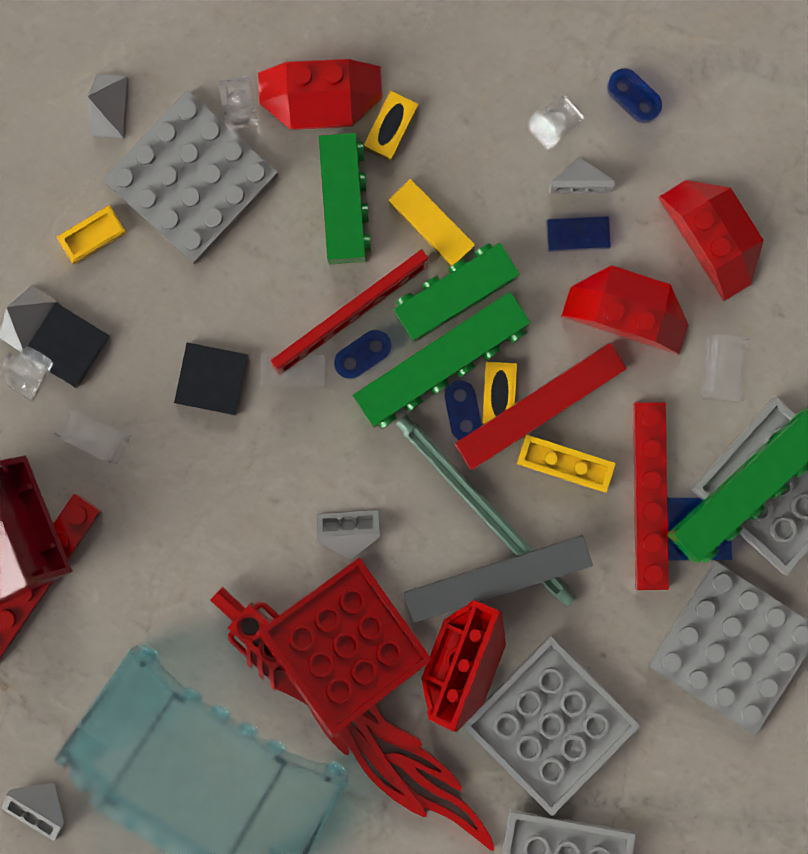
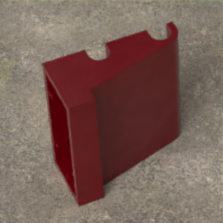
(28, 539)

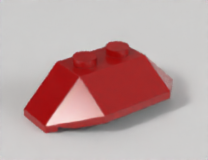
(320, 92)
(716, 233)
(629, 307)
(463, 664)

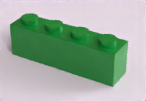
(342, 198)
(456, 292)

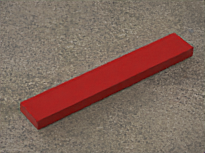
(350, 312)
(540, 406)

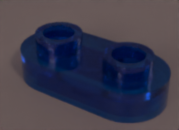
(638, 93)
(362, 354)
(461, 410)

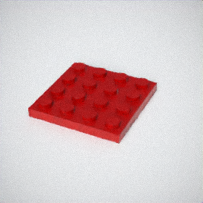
(344, 646)

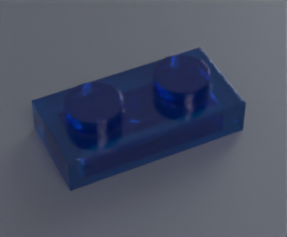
(578, 234)

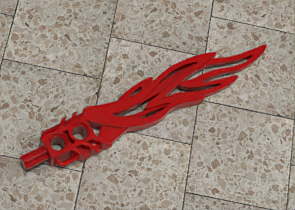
(351, 737)

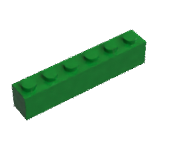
(441, 360)
(744, 492)

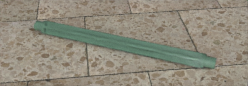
(477, 501)

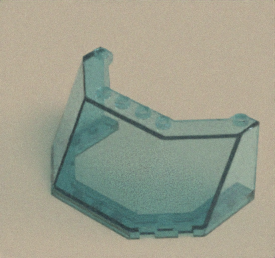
(193, 773)

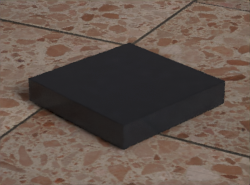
(69, 344)
(211, 378)

